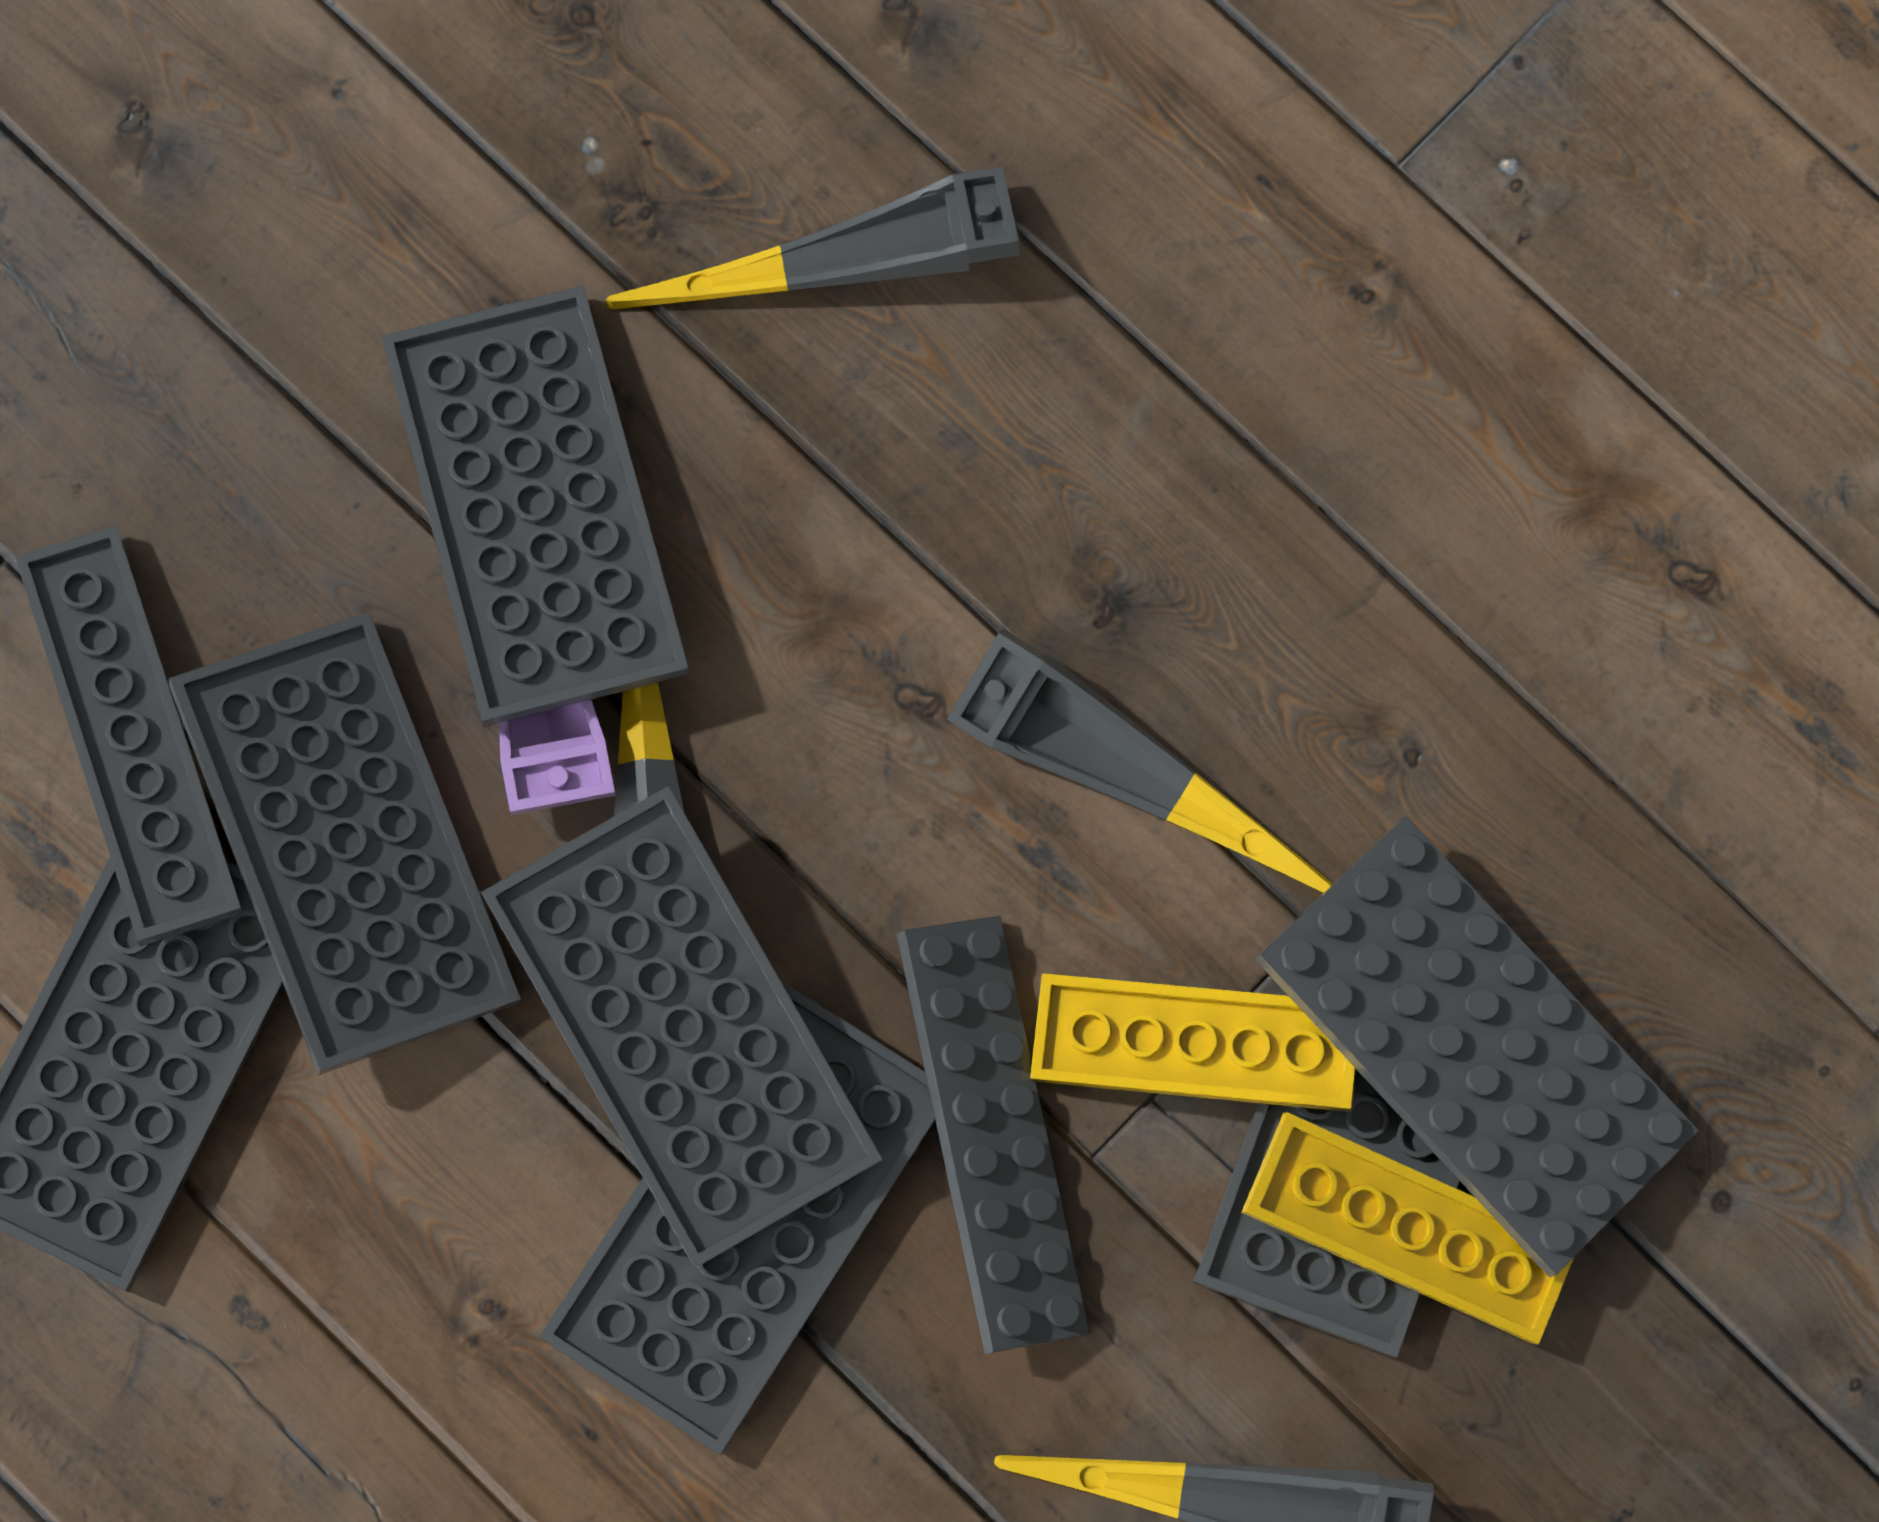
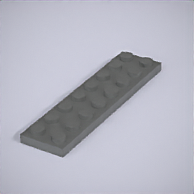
(128, 736)
(992, 1134)

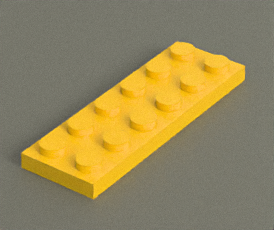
(1186, 1043)
(1400, 1227)

